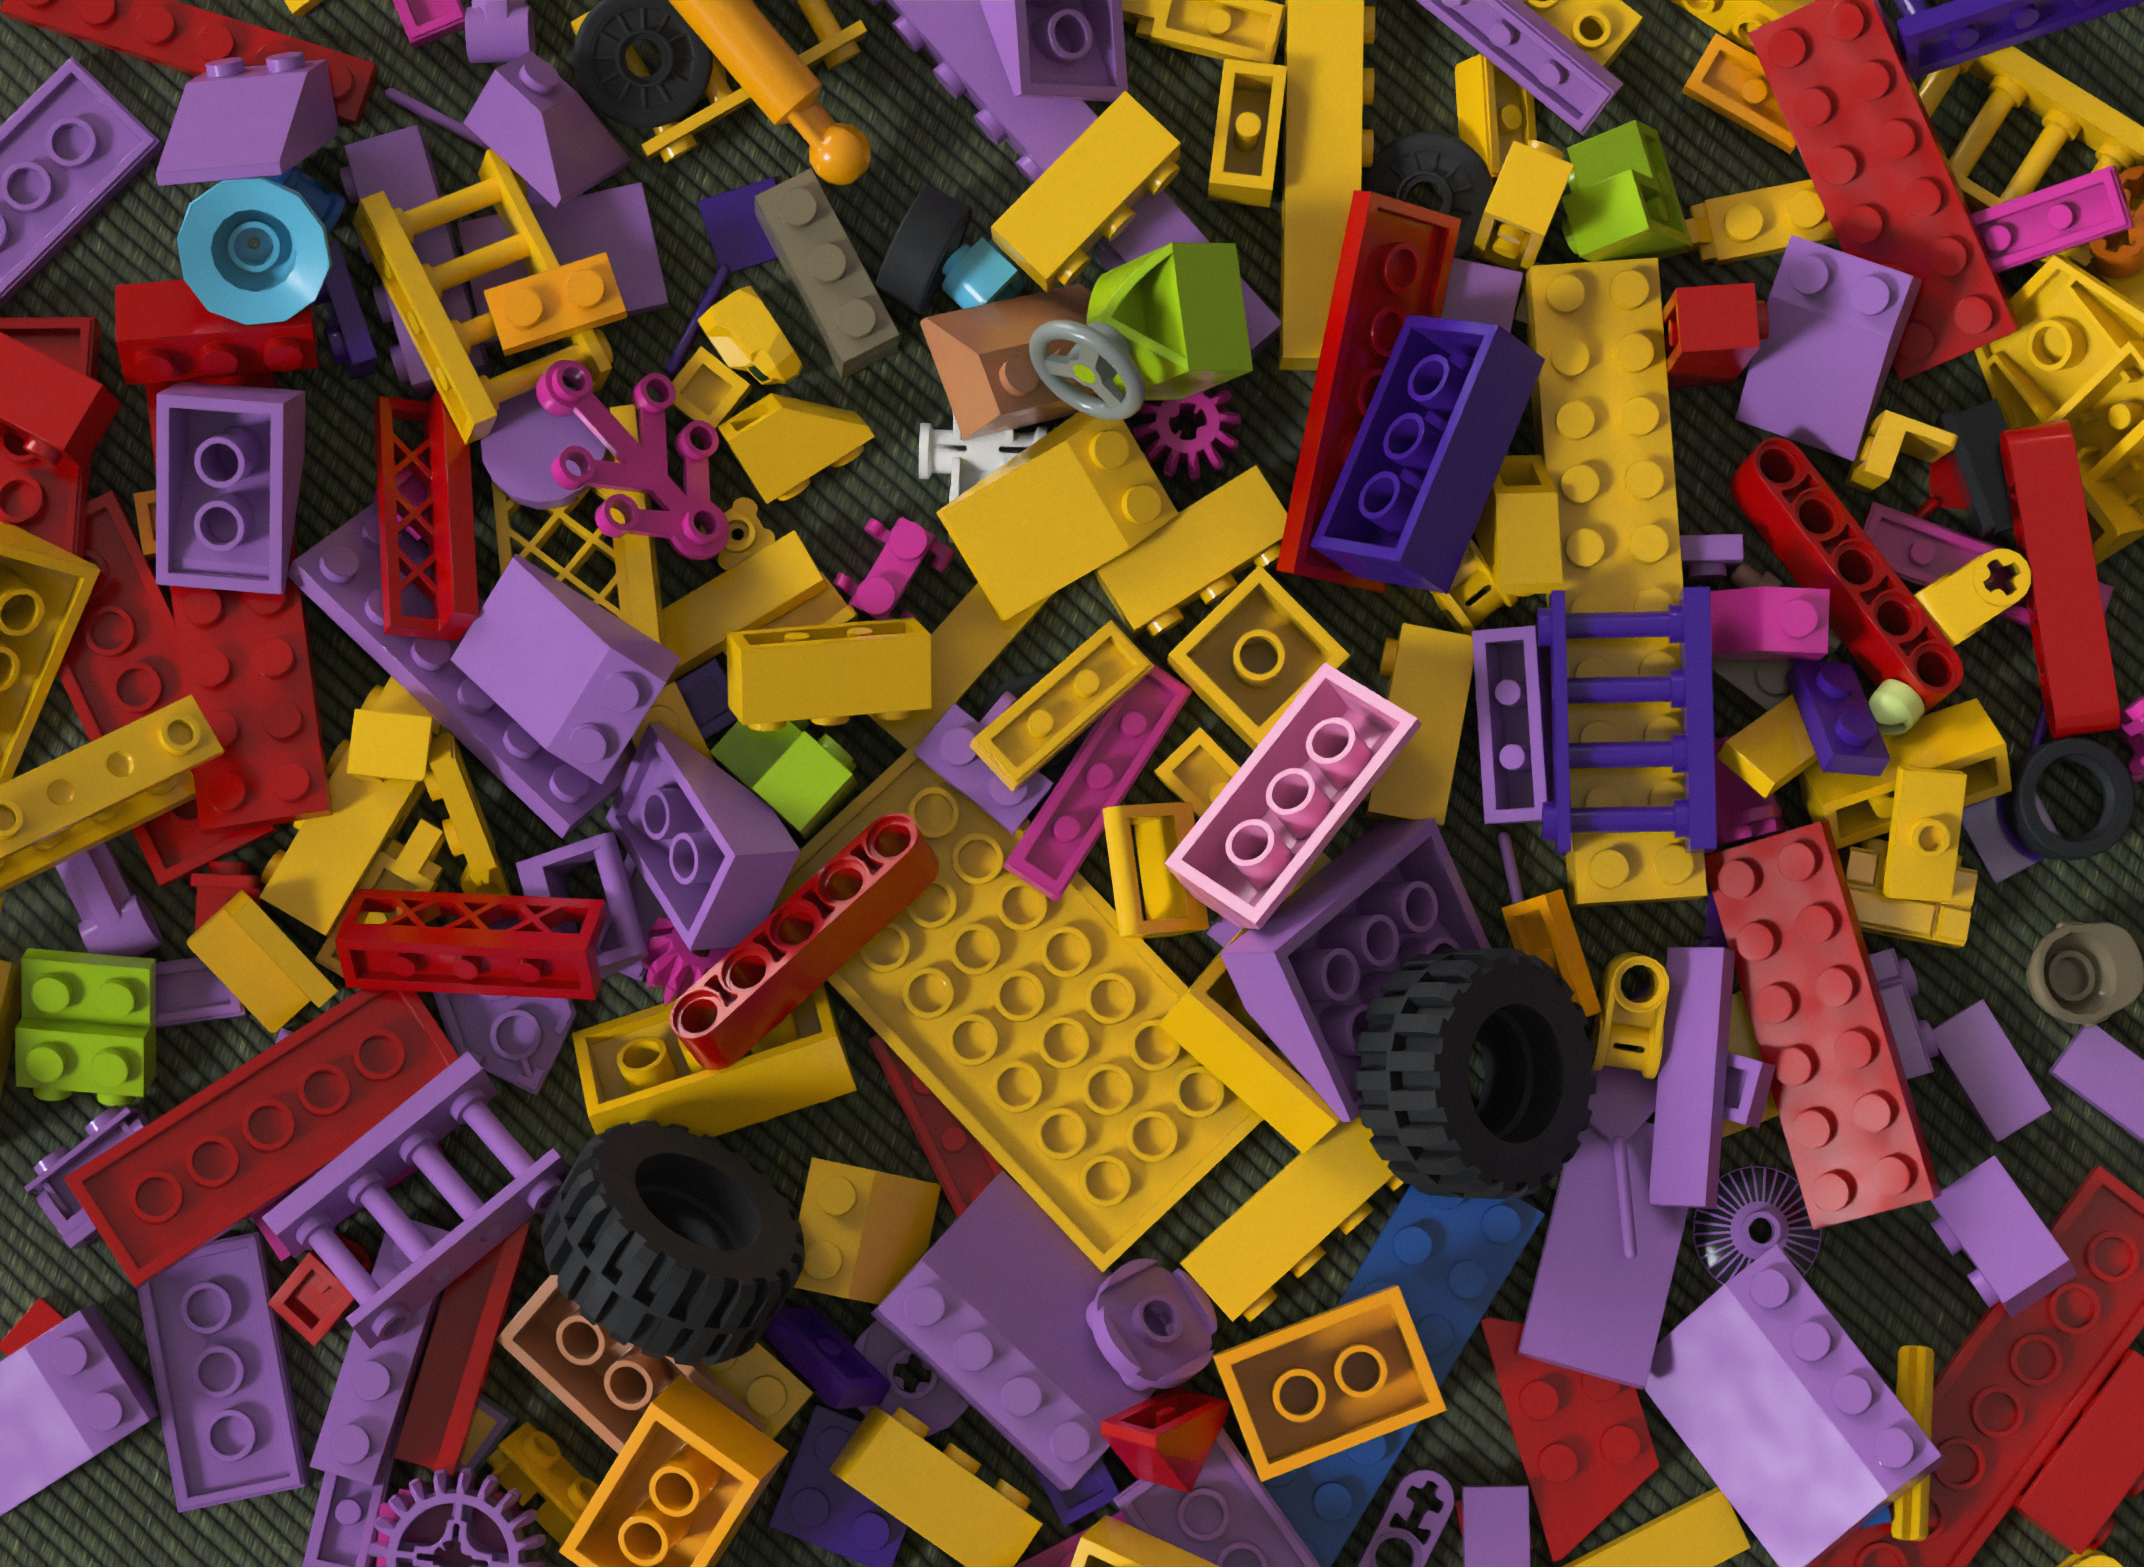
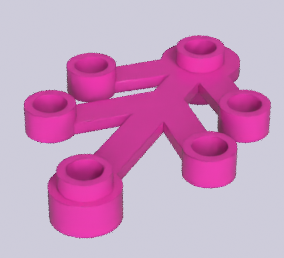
(641, 466)

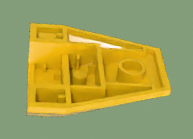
(2082, 364)

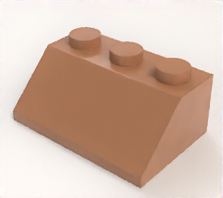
(988, 361)

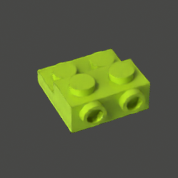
(86, 1026)

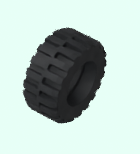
(1419, 1063)
(672, 1243)

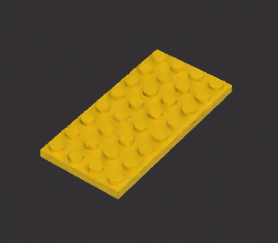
(1033, 1022)

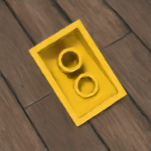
(1057, 512)

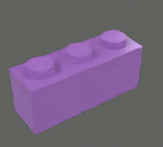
(1513, 723)

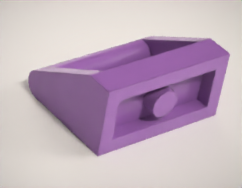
(544, 878)

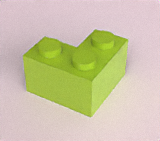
(1623, 198)
(790, 772)

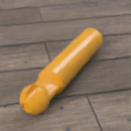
(778, 83)

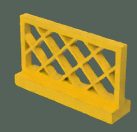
(633, 554)

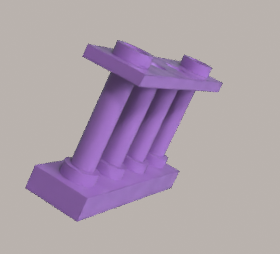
(410, 1139)

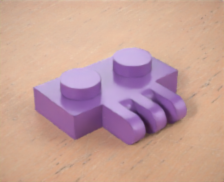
(951, 758)

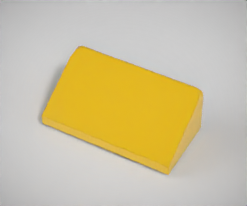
(1492, 111)

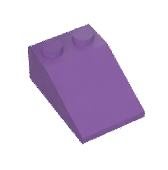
(1060, 47)
(249, 120)
(1826, 347)
(227, 485)
(563, 667)
(700, 841)
(65, 1404)

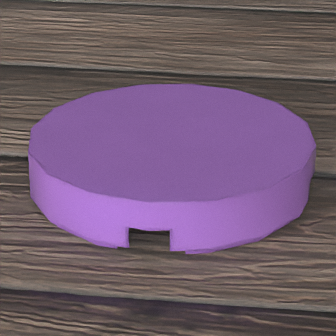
(523, 449)

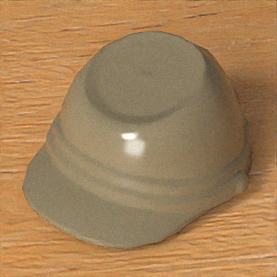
(2085, 972)

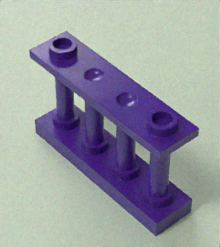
(1974, 28)
(1684, 688)

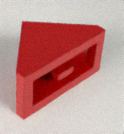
(1167, 1436)

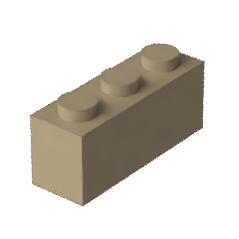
(826, 273)

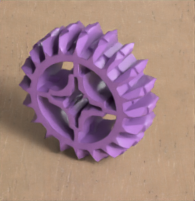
(461, 1525)

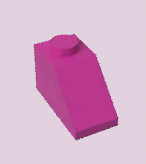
(1770, 624)

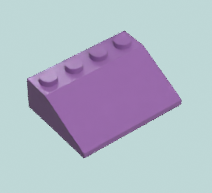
(1341, 940)
(1007, 1330)
(1787, 1412)

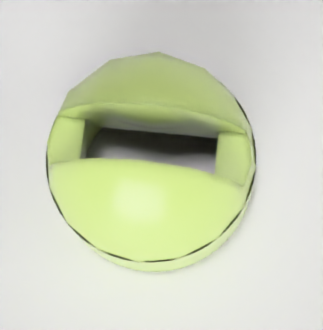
(1895, 707)

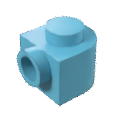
(981, 275)

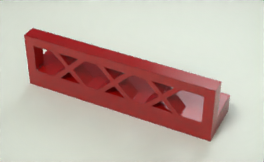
(449, 525)
(466, 953)
(460, 1357)

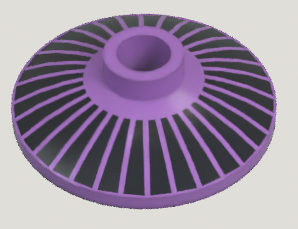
(1748, 1194)

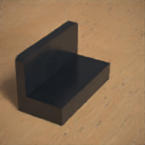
(1979, 466)

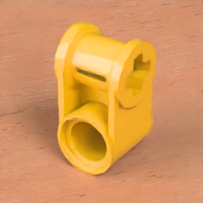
(1470, 580)
(1962, 603)
(1630, 1021)

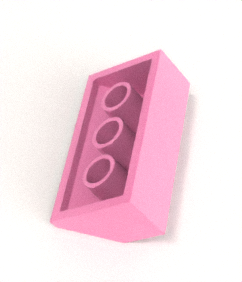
(1290, 797)

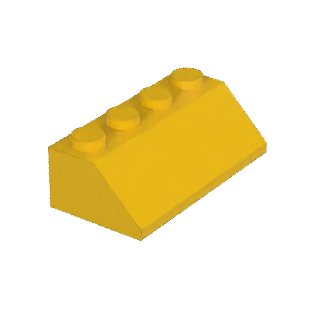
(39, 610)
(644, 1072)

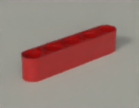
(1842, 546)
(2064, 585)
(804, 941)

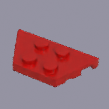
(1575, 1436)

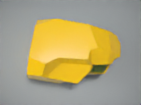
(750, 338)

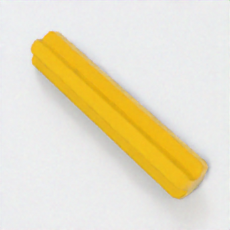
(1915, 1392)

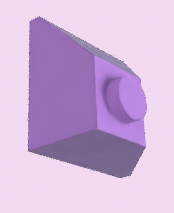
(544, 130)

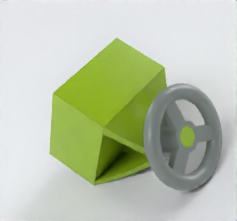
(1151, 332)

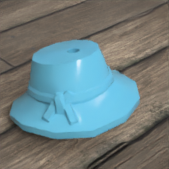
(248, 281)

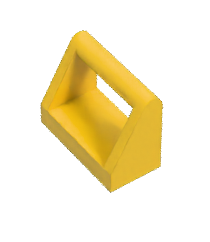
(1167, 902)

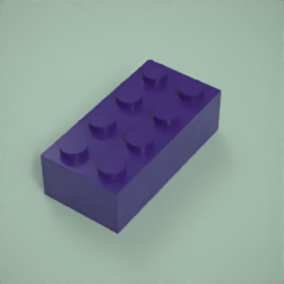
(1428, 452)

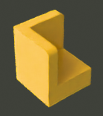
(390, 746)

